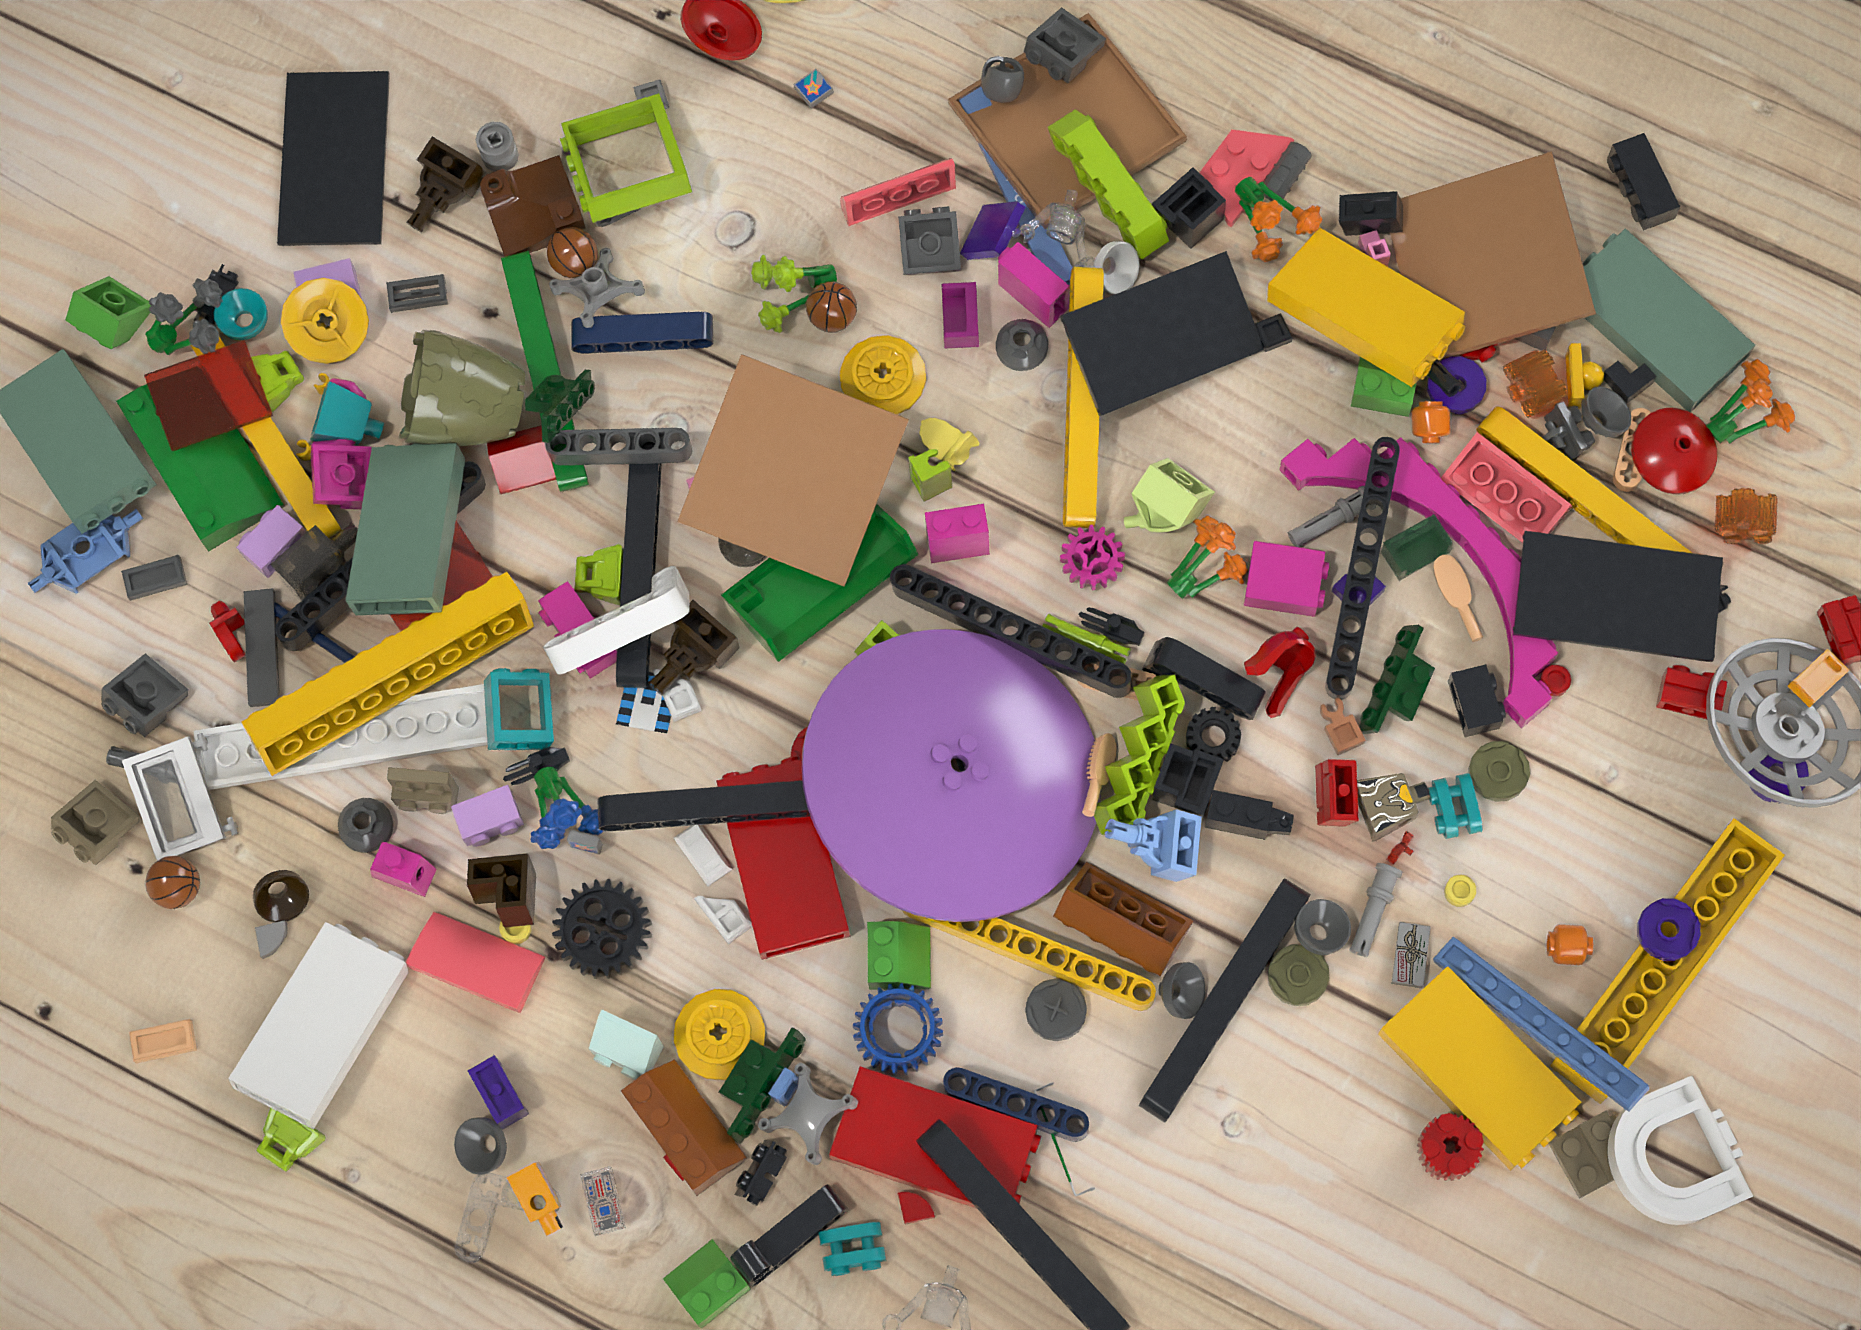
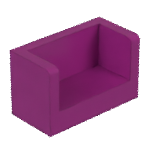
(960, 315)

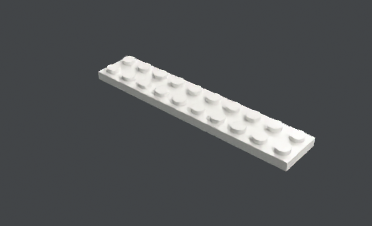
(411, 729)

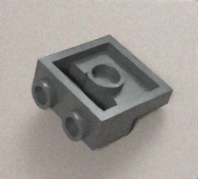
(1063, 45)
(929, 241)
(142, 695)

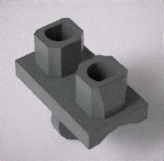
(1564, 431)

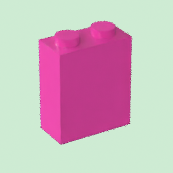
(1033, 284)
(957, 533)
(1286, 579)

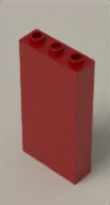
(785, 873)
(894, 1113)

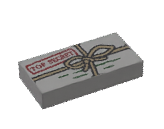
(1410, 955)

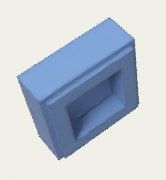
(784, 1087)

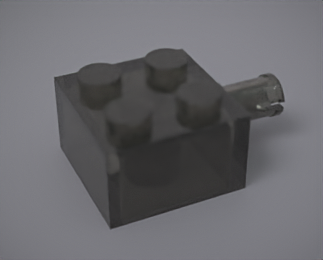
(313, 559)

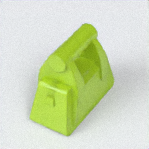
(276, 386)
(606, 574)
(292, 1135)

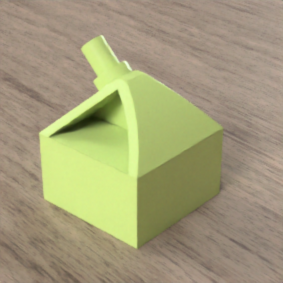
(1167, 498)

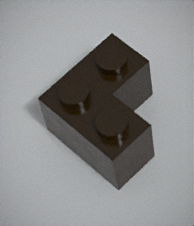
(508, 883)

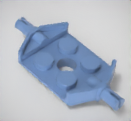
(70, 569)

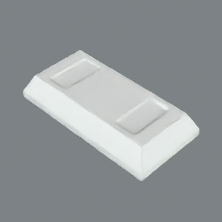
(703, 853)

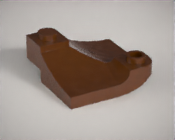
(530, 205)

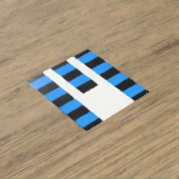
(644, 709)

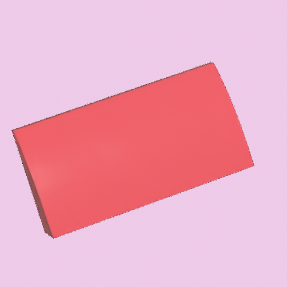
(899, 192)
(1504, 489)
(475, 962)

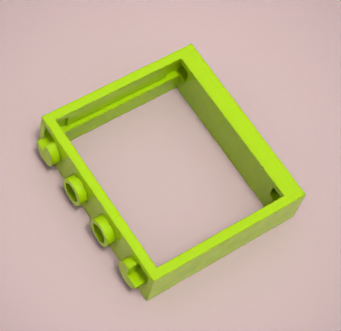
(613, 122)

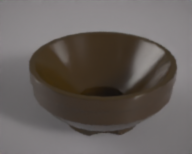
(285, 904)

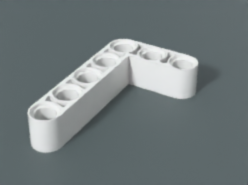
(623, 625)

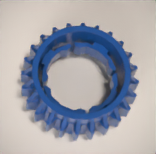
(884, 1000)

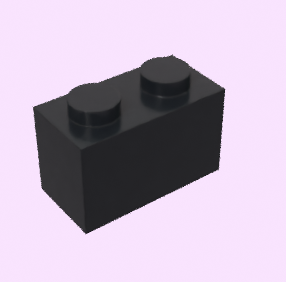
(1476, 700)

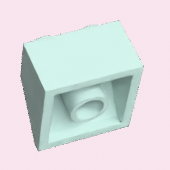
(624, 1045)

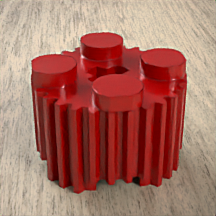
(1466, 1140)

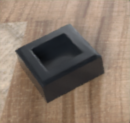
(1273, 332)

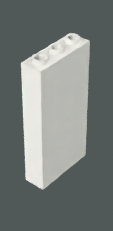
(319, 1024)

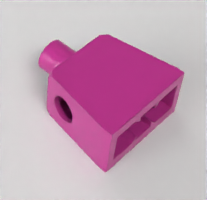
(400, 868)

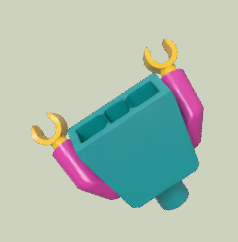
(340, 416)

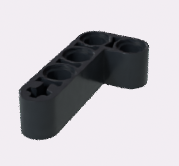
(1205, 677)
(788, 1236)

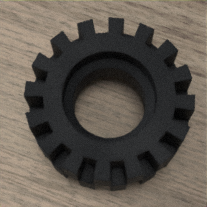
(1214, 718)

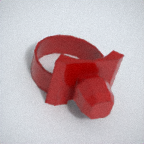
(224, 624)

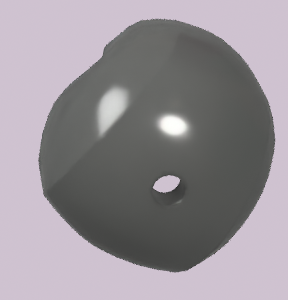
(1001, 82)

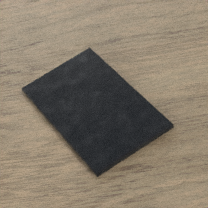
(333, 158)
(1162, 333)
(1618, 596)

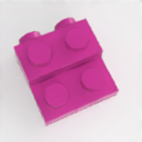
(339, 474)

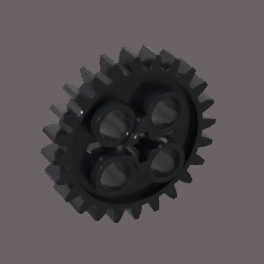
(590, 953)

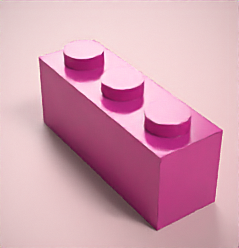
(567, 611)

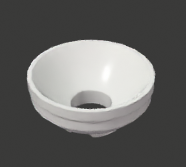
(1123, 266)

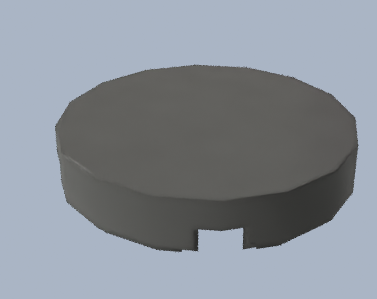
(1056, 1010)

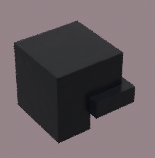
(1191, 207)
(1187, 779)

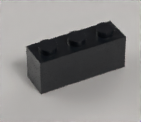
(1643, 181)

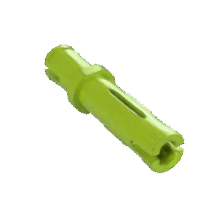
(1088, 639)

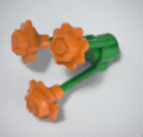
(1268, 215)
(1758, 392)
(1220, 536)

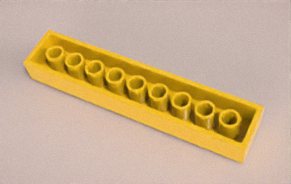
(388, 673)
(1650, 987)

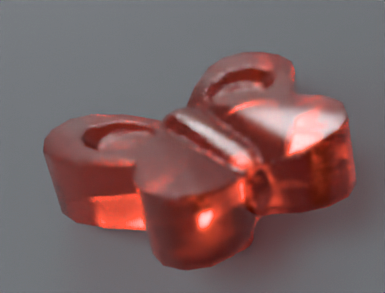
(1402, 847)

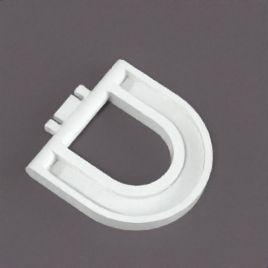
(1643, 1188)

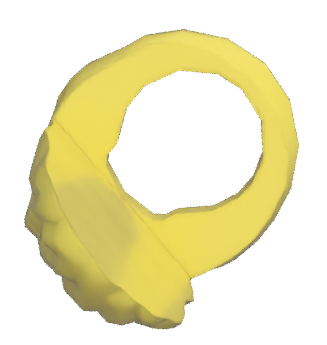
(949, 441)

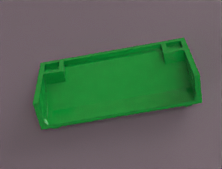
(211, 480)
(791, 605)

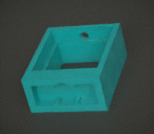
(517, 739)

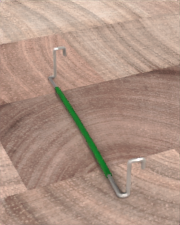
(1057, 1147)

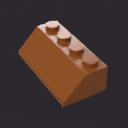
(1122, 918)
(684, 1125)

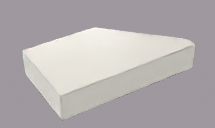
(680, 699)
(725, 916)

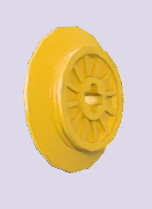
(316, 340)
(904, 375)
(700, 1018)

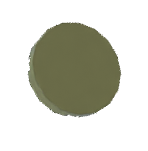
(1499, 771)
(1298, 975)

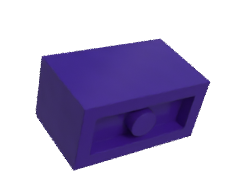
(497, 1092)

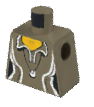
(1389, 803)

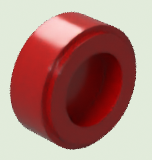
(1557, 679)

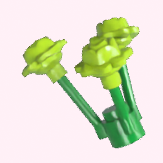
(785, 277)

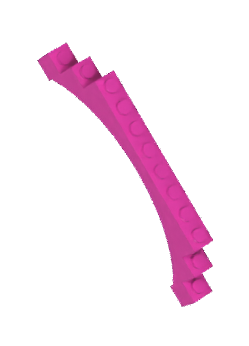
(1422, 490)

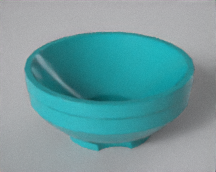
(235, 304)

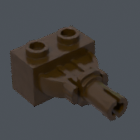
(443, 181)
(695, 647)

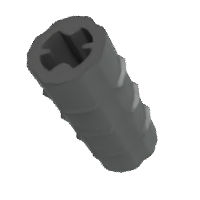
(1287, 169)

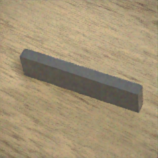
(261, 647)

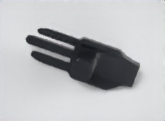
(1116, 628)
(541, 759)

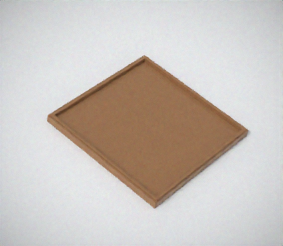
(1105, 90)
(1497, 252)
(792, 470)

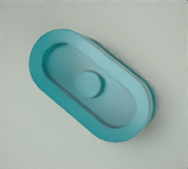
(1441, 796)
(840, 1262)

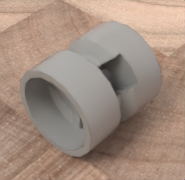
(497, 146)

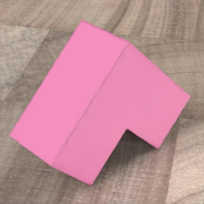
(1374, 247)

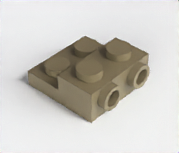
(422, 789)
(93, 823)
(1585, 1154)

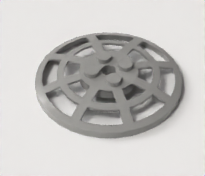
(1768, 729)

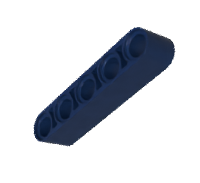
(643, 332)
(1006, 1092)

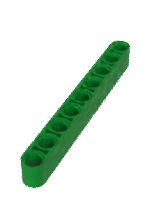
(538, 346)

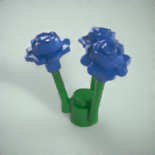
(561, 812)

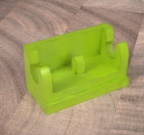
(929, 479)

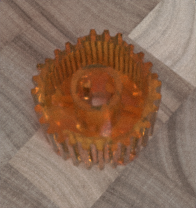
(1534, 382)
(1746, 516)

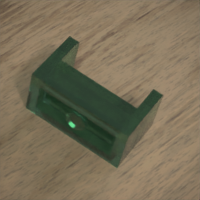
(1416, 547)

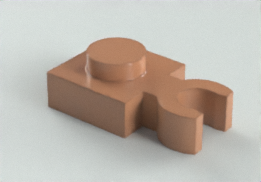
(1342, 730)

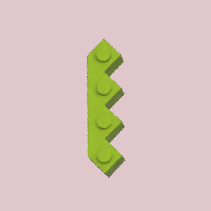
(1104, 174)
(1147, 742)

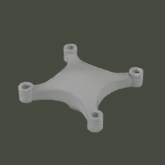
(596, 287)
(808, 1113)

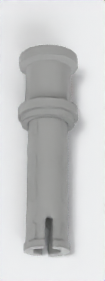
(1343, 511)
(1379, 896)

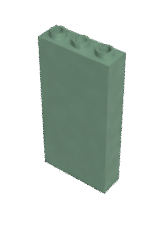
(1661, 321)
(73, 442)
(406, 529)

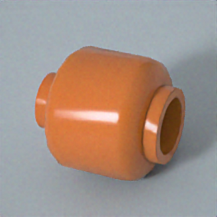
(1431, 421)
(1569, 944)

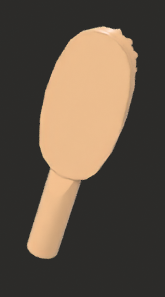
(1456, 591)
(1103, 755)

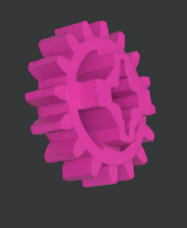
(1082, 552)

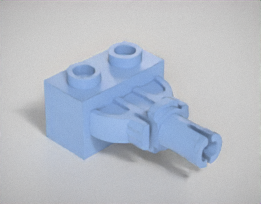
(1163, 842)

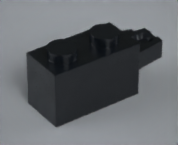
(1246, 816)

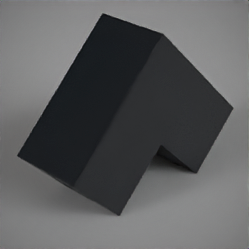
(1628, 384)

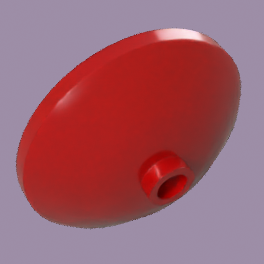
(722, 28)
(1664, 461)

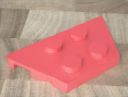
(1239, 157)

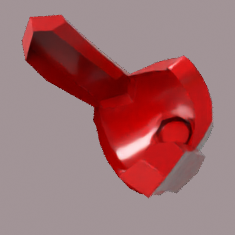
(1291, 654)

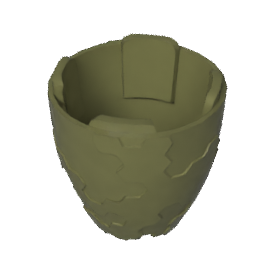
(459, 393)

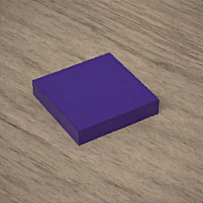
(992, 230)

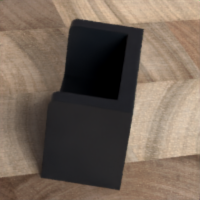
(1371, 212)

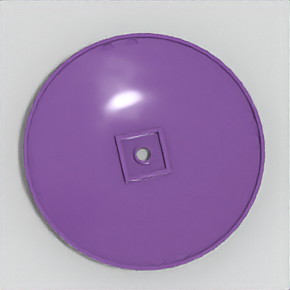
(909, 821)

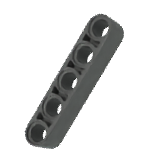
(630, 454)

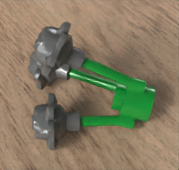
(167, 308)

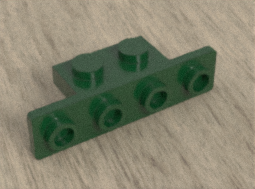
(559, 401)
(1400, 684)
(753, 1079)

